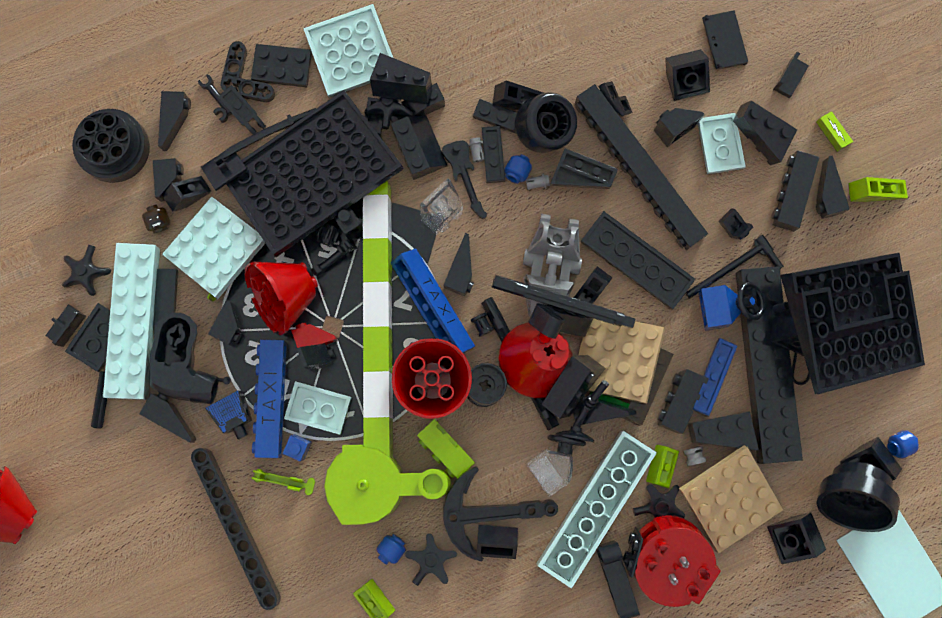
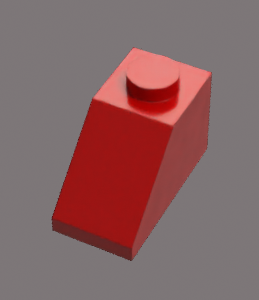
(310, 335)

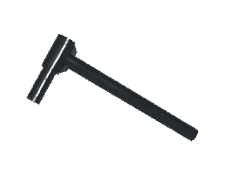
(761, 246)

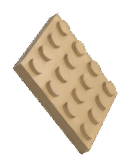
(627, 355)
(731, 499)

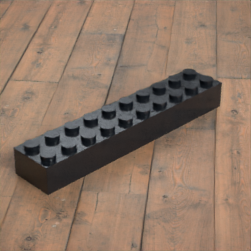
(769, 374)

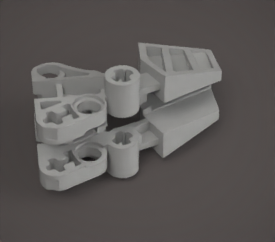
(561, 249)

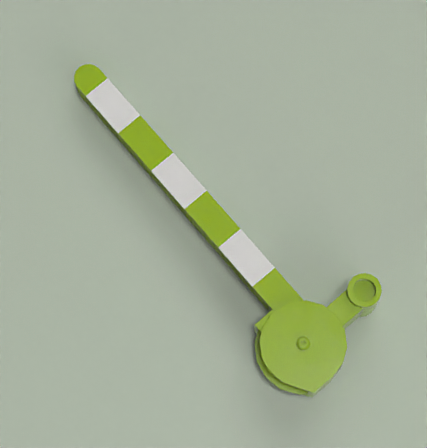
(365, 479)

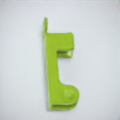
(293, 483)

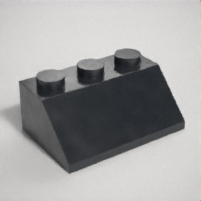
(418, 145)

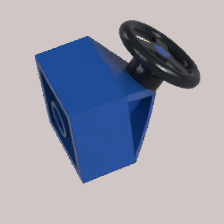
(722, 305)

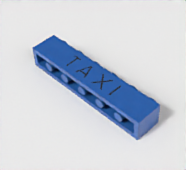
(431, 300)
(269, 399)

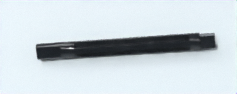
(562, 301)
(502, 330)

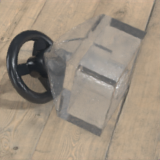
(553, 468)

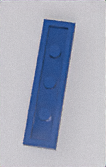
(716, 372)

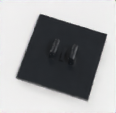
(222, 171)

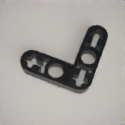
(236, 77)

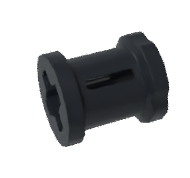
(482, 319)

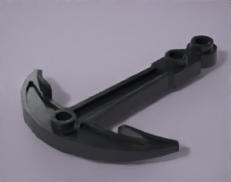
(483, 513)

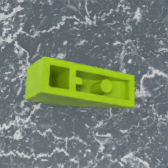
(877, 189)

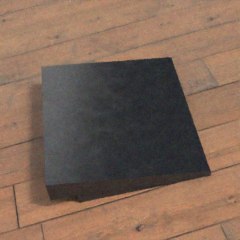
(855, 321)

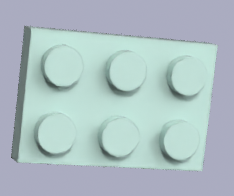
(721, 144)
(317, 408)

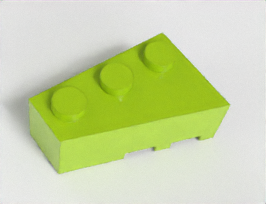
(445, 449)

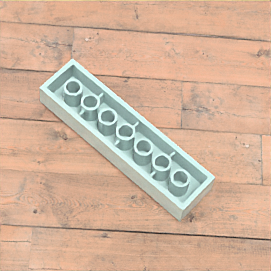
(131, 321)
(596, 508)

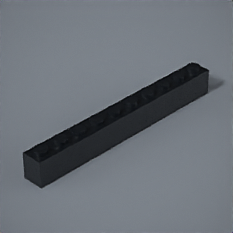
(640, 167)

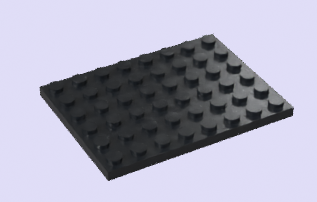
(312, 173)

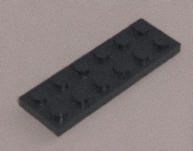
(638, 260)

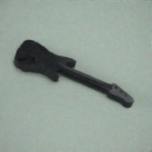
(458, 156)

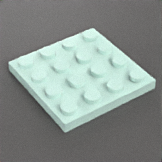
(347, 48)
(214, 247)

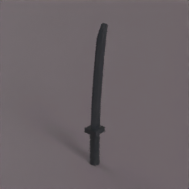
(264, 133)

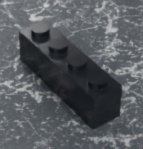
(795, 190)

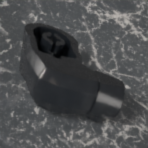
(173, 361)

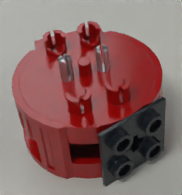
(671, 561)

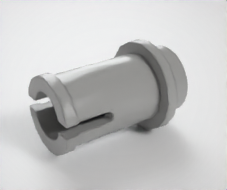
(476, 149)
(537, 182)

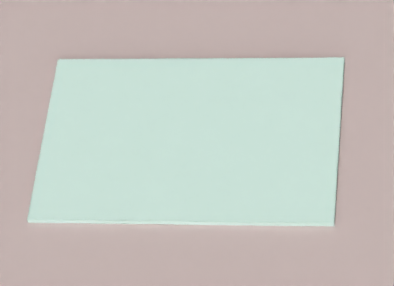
(894, 570)

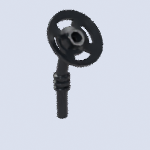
(589, 403)

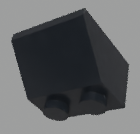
(688, 74)
(676, 124)
(877, 455)
(797, 538)

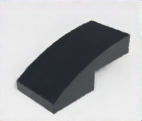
(619, 104)

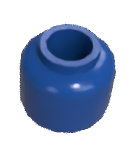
(518, 168)
(903, 444)
(391, 549)

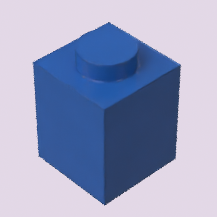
(297, 447)

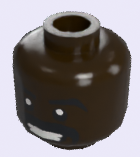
(156, 219)

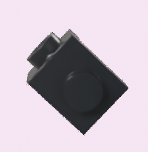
(735, 225)

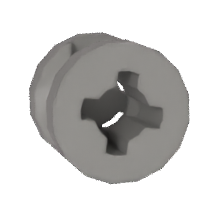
(694, 456)

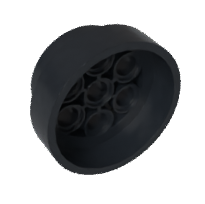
(134, 146)
(859, 498)

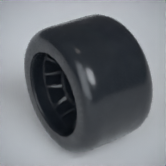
(546, 122)

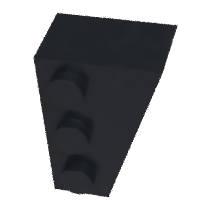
(400, 80)
(765, 130)
(582, 172)
(572, 385)
(681, 401)
(725, 431)

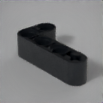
(552, 320)
(617, 580)

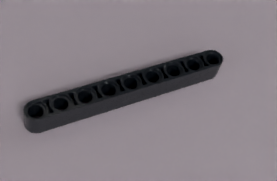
(244, 533)

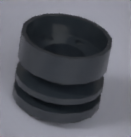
(495, 381)

